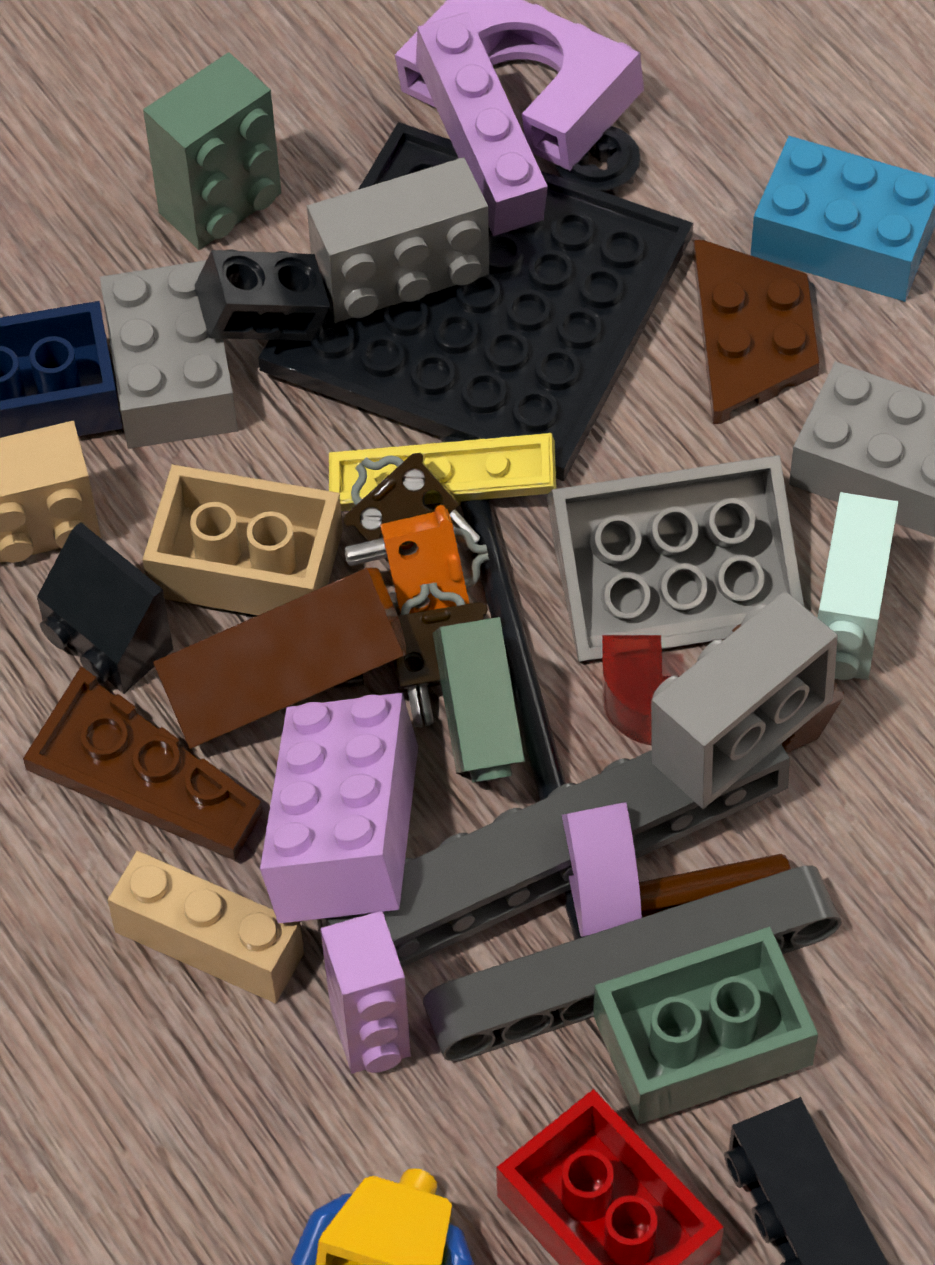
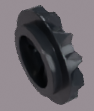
(622, 162)

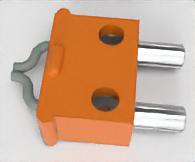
(426, 560)

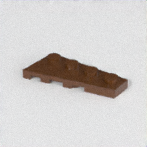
(124, 761)

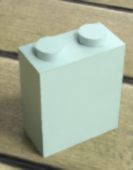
(857, 579)

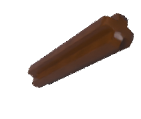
(686, 887)

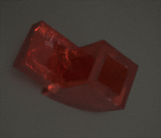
(629, 681)

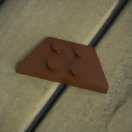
(753, 327)

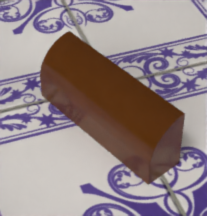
(282, 656)

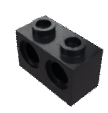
(261, 295)

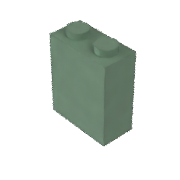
(478, 698)

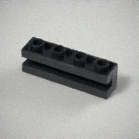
(799, 1190)

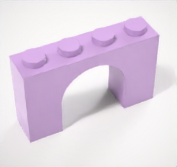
(583, 100)

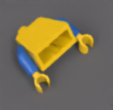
(385, 1226)

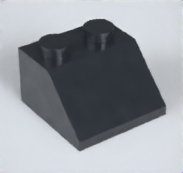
(104, 611)

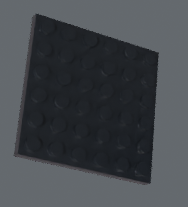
(516, 347)

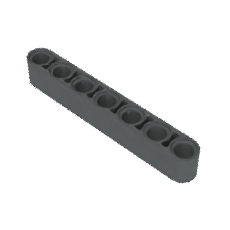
(559, 982)

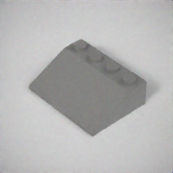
(673, 552)

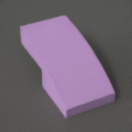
(603, 868)

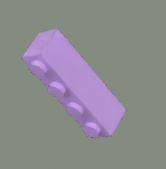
(481, 122)

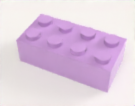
(340, 809)

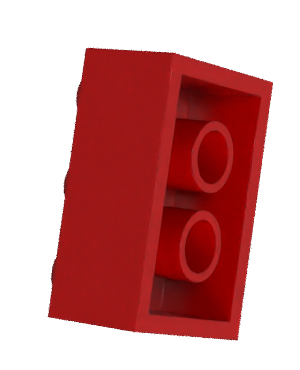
(604, 1195)

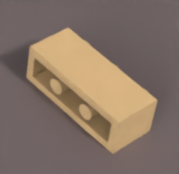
(205, 926)

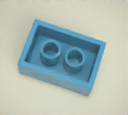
(845, 218)

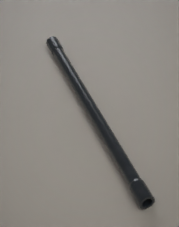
(524, 680)

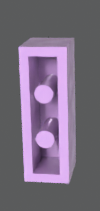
(366, 993)

